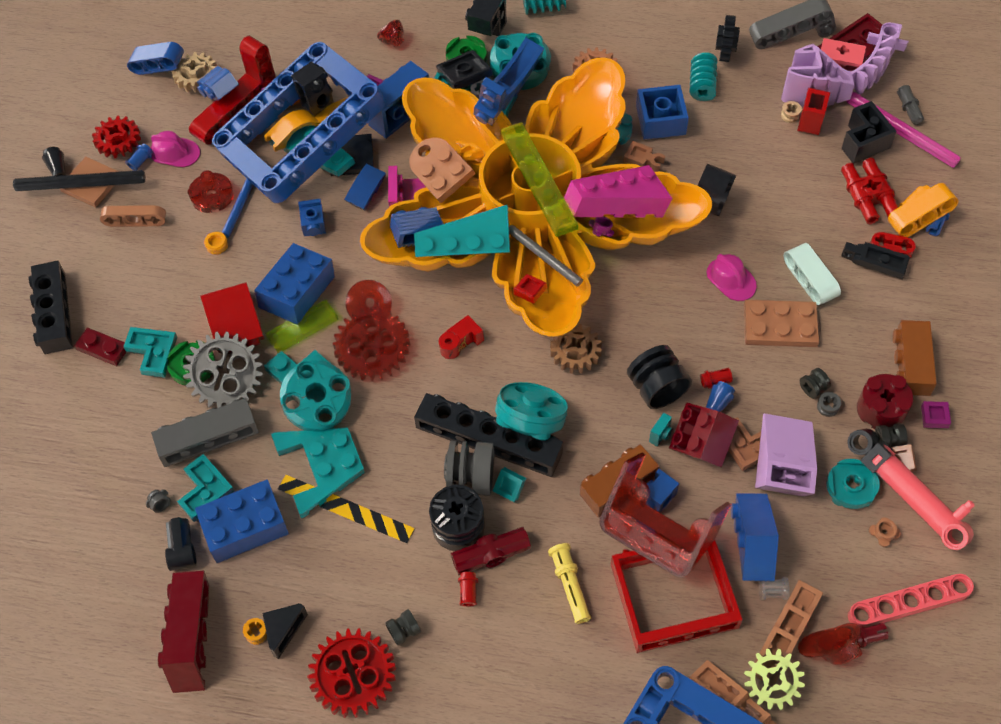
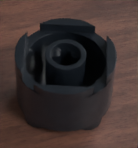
(718, 185)

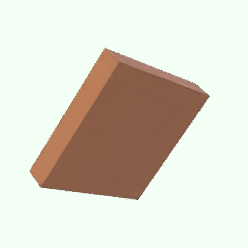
(90, 195)

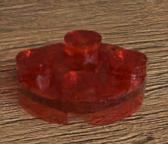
(206, 182)

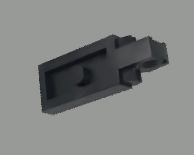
(877, 258)

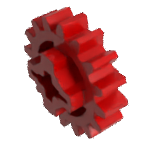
(116, 136)

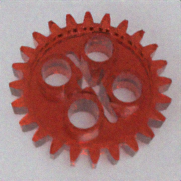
(371, 344)

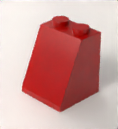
(233, 312)

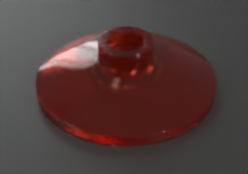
(365, 289)

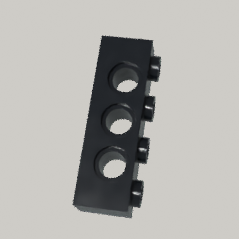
(50, 307)

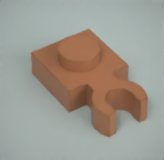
(642, 156)

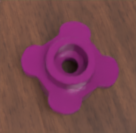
(602, 226)

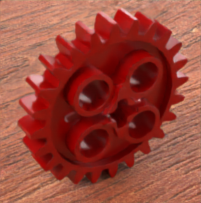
(329, 681)

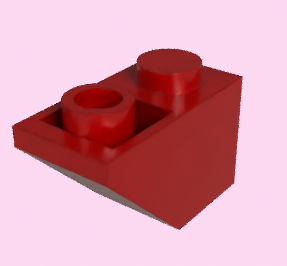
(813, 111)

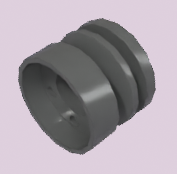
(470, 467)

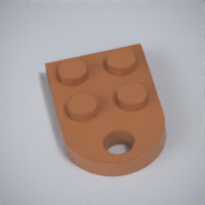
(441, 170)

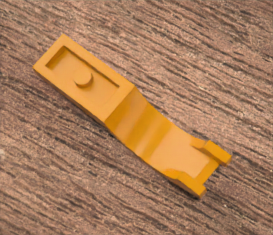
(290, 123)

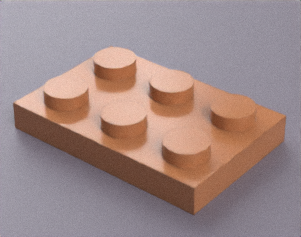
(781, 323)

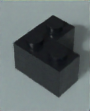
(487, 17)
(868, 134)

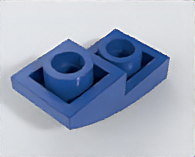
(365, 186)

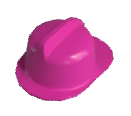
(174, 150)
(731, 277)

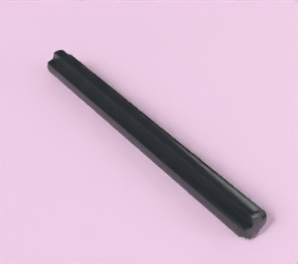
(79, 180)

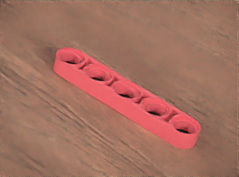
(920, 592)

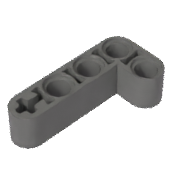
(793, 22)

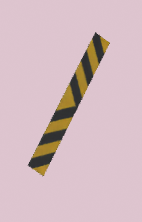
(352, 511)

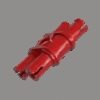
(869, 190)

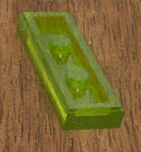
(314, 320)

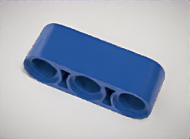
(155, 58)

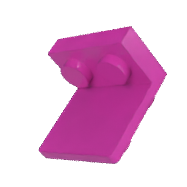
(399, 188)

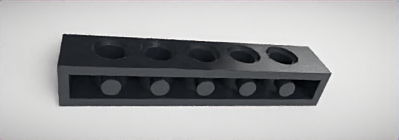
(450, 428)

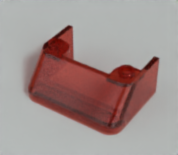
(649, 531)

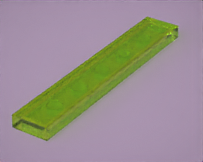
(539, 179)

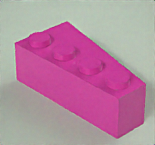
(618, 193)

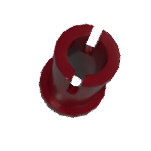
(870, 635)

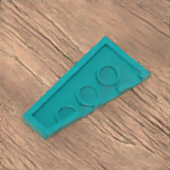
(336, 164)
(470, 235)

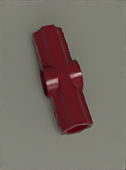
(491, 550)

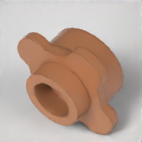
(887, 525)

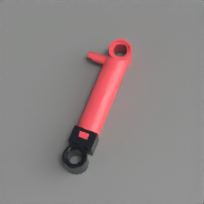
(882, 460)

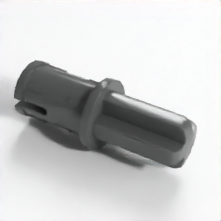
(910, 104)

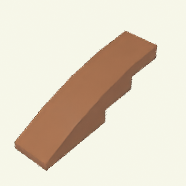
(790, 625)
(723, 686)

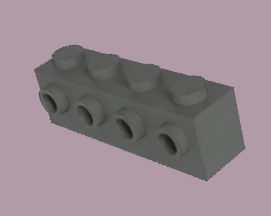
(204, 432)

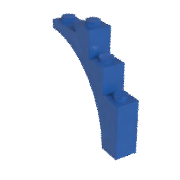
(498, 93)

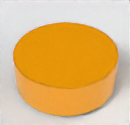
(216, 243)

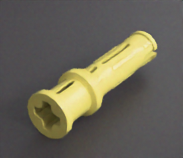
(566, 571)

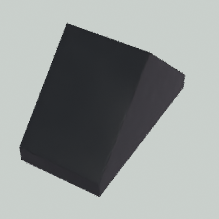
(282, 626)

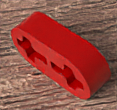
(894, 242)

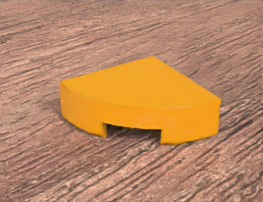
(470, 152)

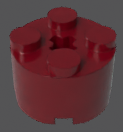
(885, 400)

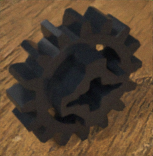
(727, 38)

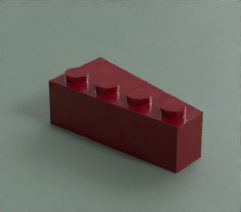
(185, 631)

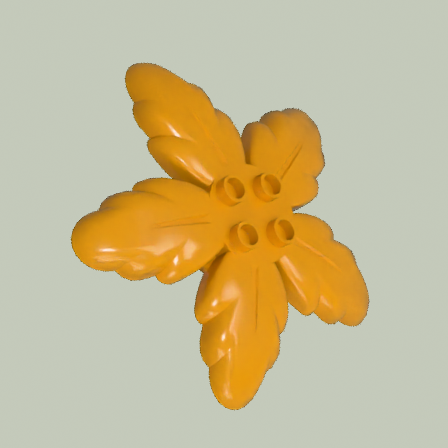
(574, 137)

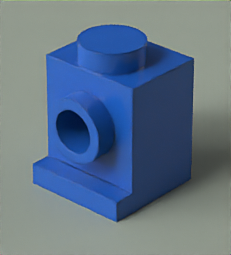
(312, 217)
(662, 490)

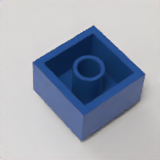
(662, 112)

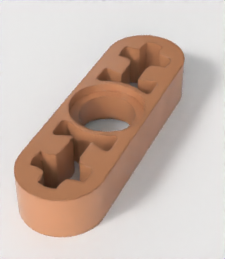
(145, 216)

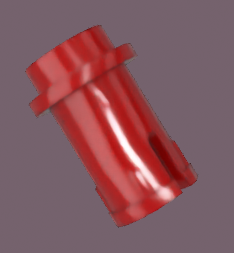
(711, 378)
(468, 589)

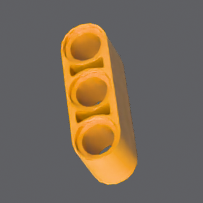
(923, 210)

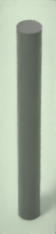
(545, 256)

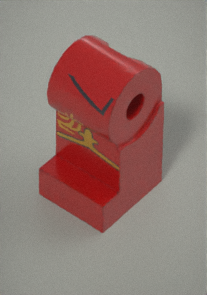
(459, 337)

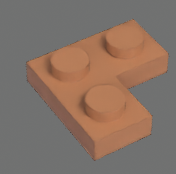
(744, 447)

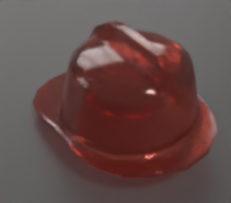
(835, 644)

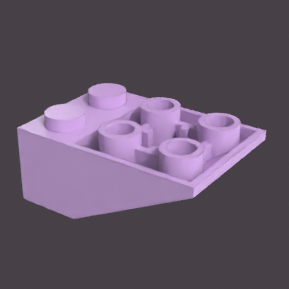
(786, 456)

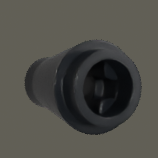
(54, 160)

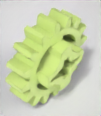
(785, 686)

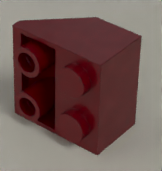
(704, 434)

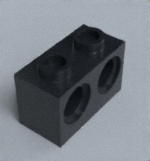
(313, 88)

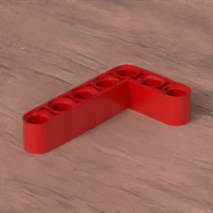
(258, 75)

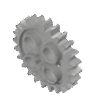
(202, 363)

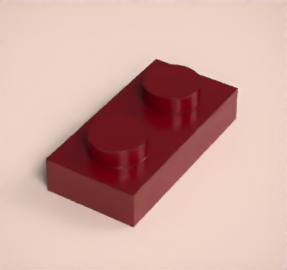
(101, 346)

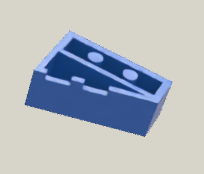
(755, 536)

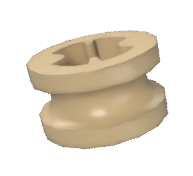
(792, 106)

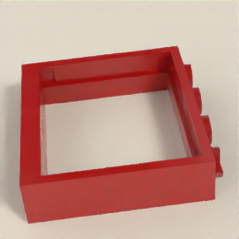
(682, 632)

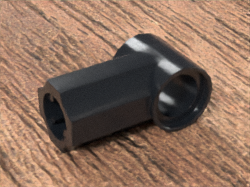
(180, 549)

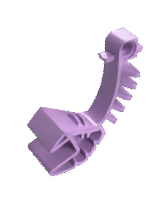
(818, 71)

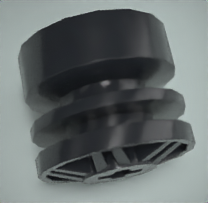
(659, 376)
(455, 530)

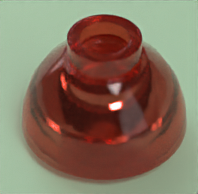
(392, 33)

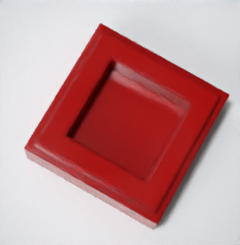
(530, 288)

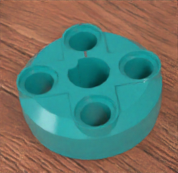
(506, 47)
(315, 395)
(531, 409)

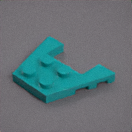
(331, 458)

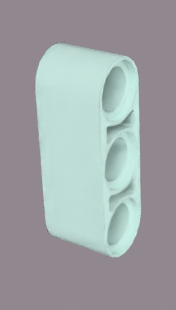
(812, 274)

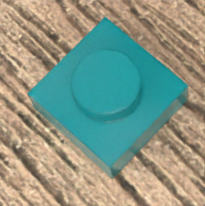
(661, 430)
(509, 484)

